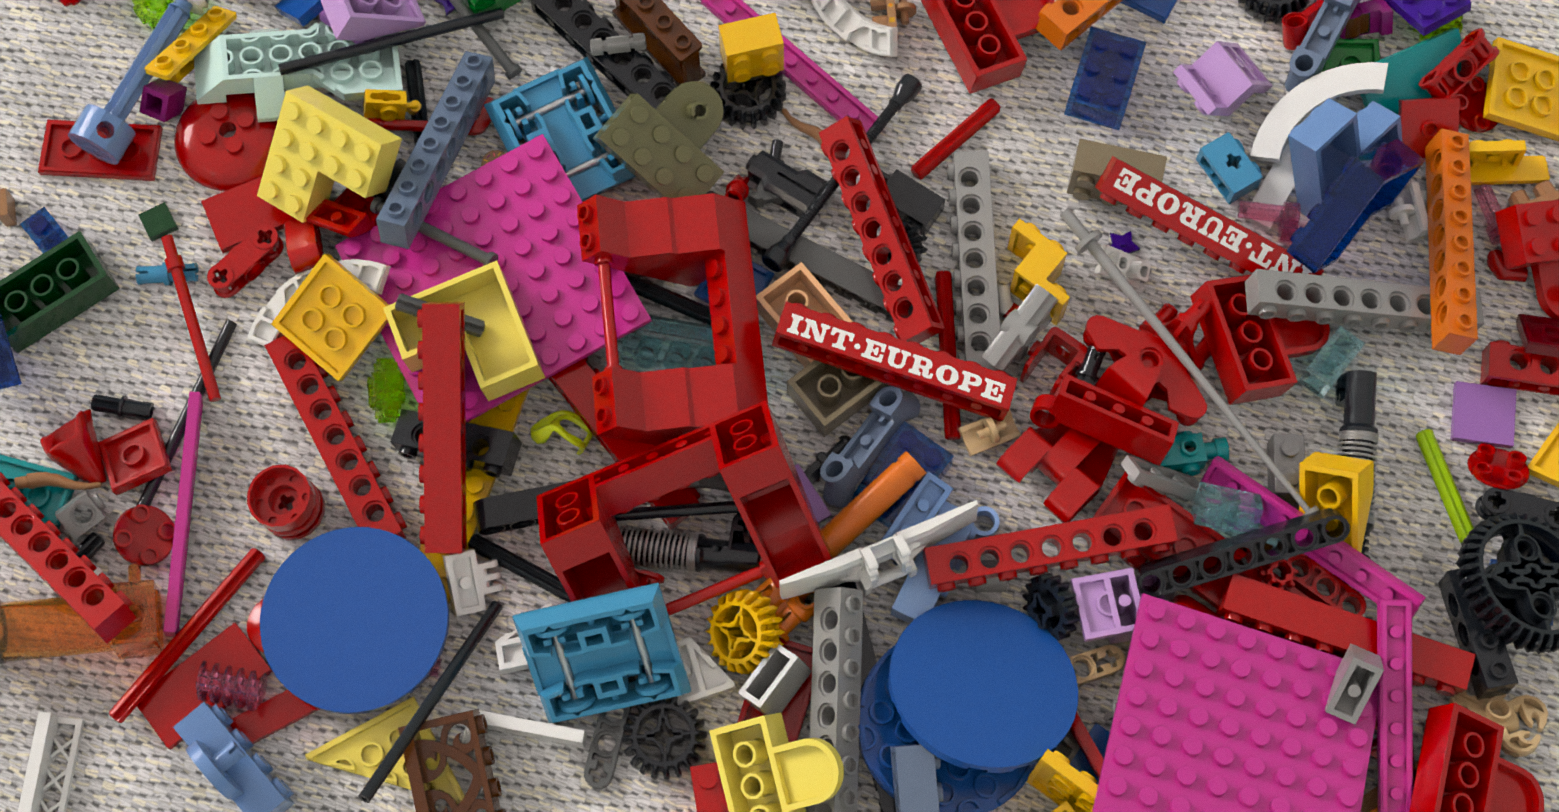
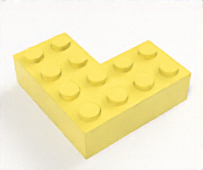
(323, 144)
(503, 353)

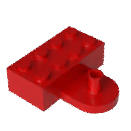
(985, 36)
(1532, 240)
(1251, 350)
(1463, 768)

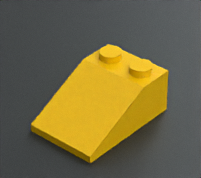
(1340, 485)

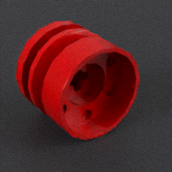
(271, 494)

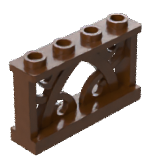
(666, 37)
(421, 776)

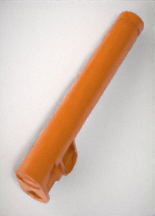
(845, 529)

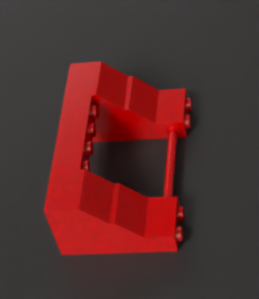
(682, 244)
(752, 456)

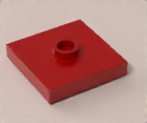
(1425, 117)
(134, 456)

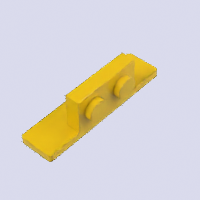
(178, 57)
(1505, 163)

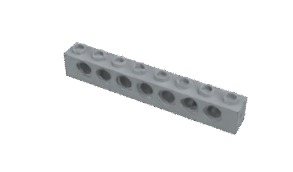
(974, 167)
(1358, 300)
(838, 685)

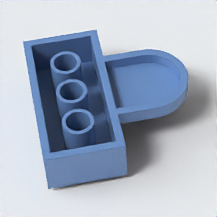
(229, 763)

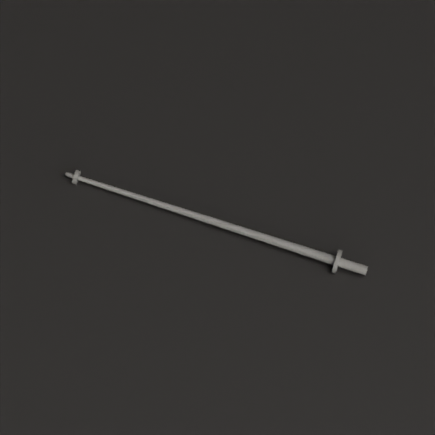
(1089, 242)

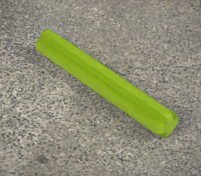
(1444, 483)

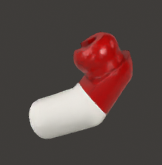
(1004, 301)

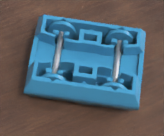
(549, 109)
(602, 645)

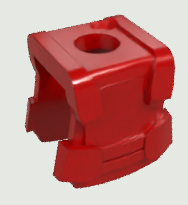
(1052, 344)

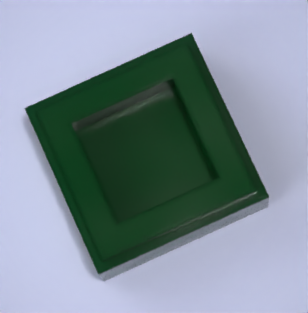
(158, 221)

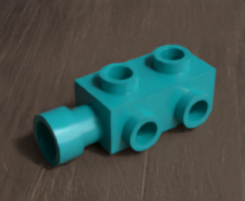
(1192, 462)

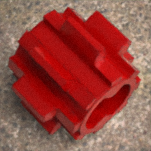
(1286, 570)

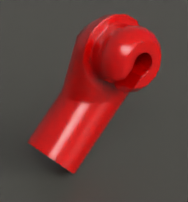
(1496, 265)

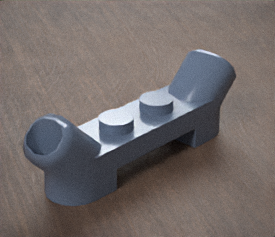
(1319, 41)
(843, 471)

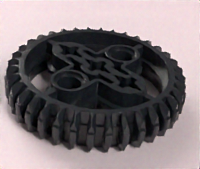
(1517, 578)

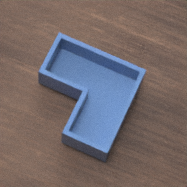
(1330, 139)

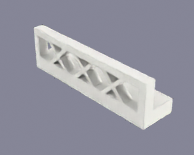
(40, 760)

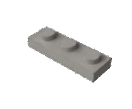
(1160, 478)

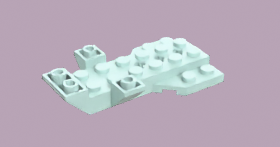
(251, 66)

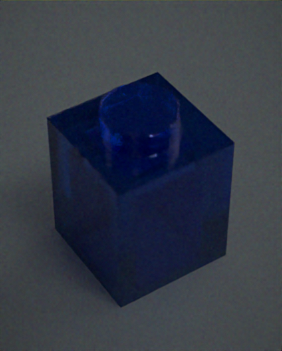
(44, 230)

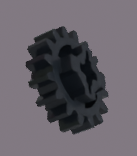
(1051, 605)

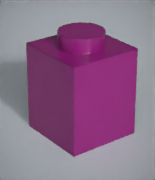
(163, 99)

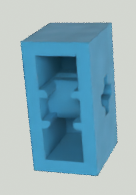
(1229, 167)

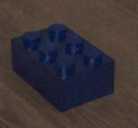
(1105, 78)

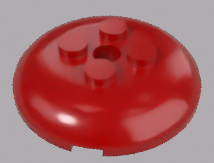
(218, 160)

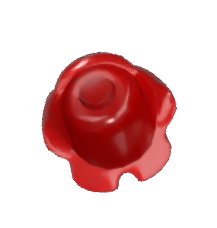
(77, 448)

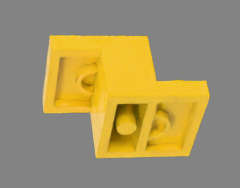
(1041, 265)

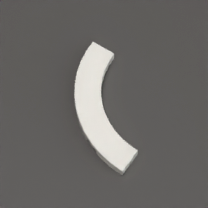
(856, 28)
(1301, 100)
(262, 332)

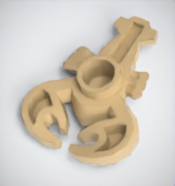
(1505, 714)

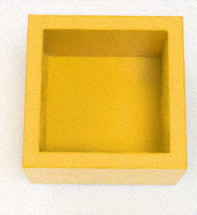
(751, 48)

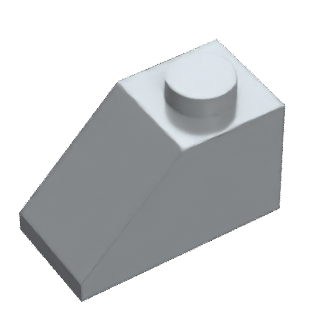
(1354, 683)

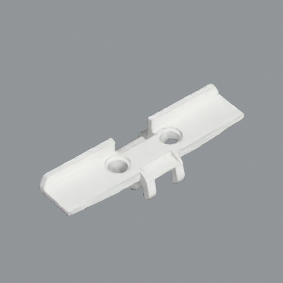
(863, 563)

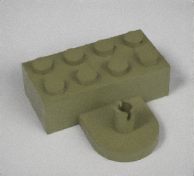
(666, 142)

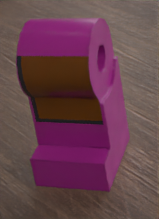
(1369, 18)

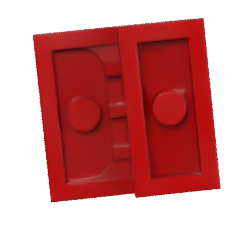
(346, 215)

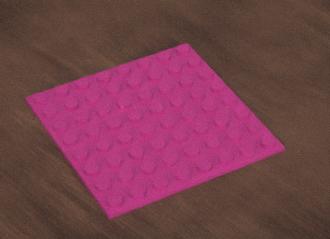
(528, 217)
(1228, 722)

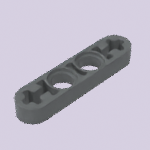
(603, 728)

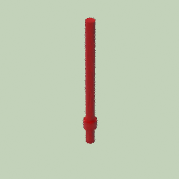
(175, 266)

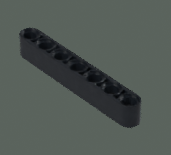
(1255, 557)

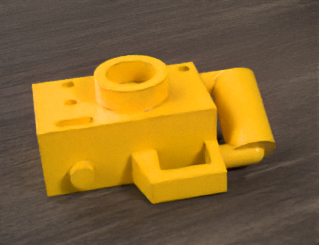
(388, 104)

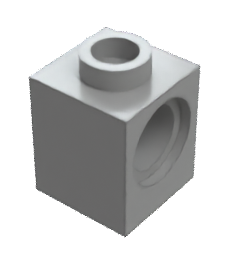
(75, 526)

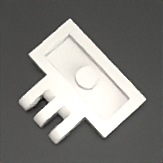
(469, 581)

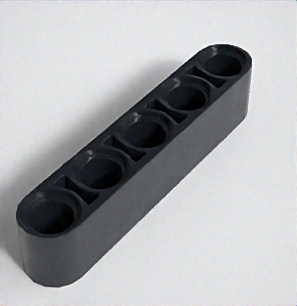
(509, 510)

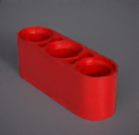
(303, 245)
(1338, 590)

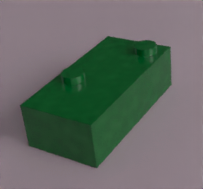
(53, 290)

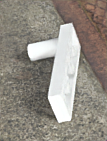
(1275, 186)
(529, 729)

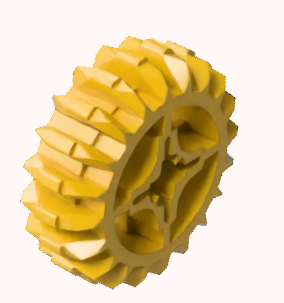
(736, 633)

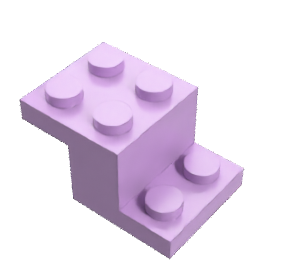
(1221, 79)
(1108, 604)

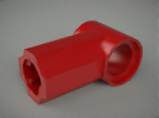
(1296, 25)

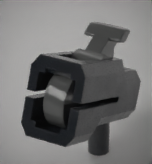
(781, 183)

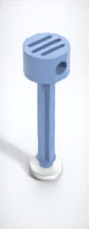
(112, 118)

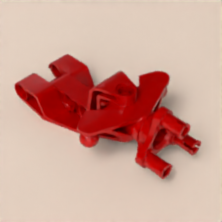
(1140, 371)

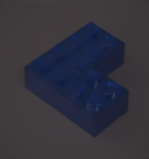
(1365, 188)

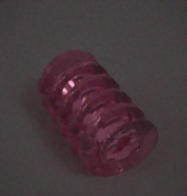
(230, 688)

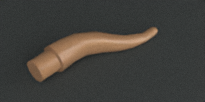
(812, 131)
(43, 479)

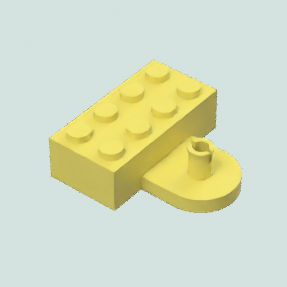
(768, 772)

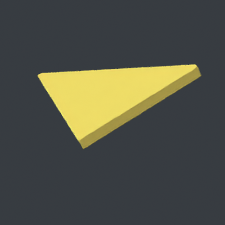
(367, 745)

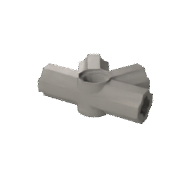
(1021, 328)

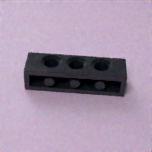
(497, 461)
(1492, 666)

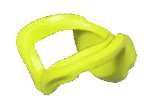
(543, 429)

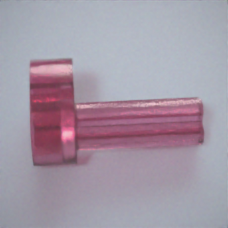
(1489, 205)
(1286, 215)

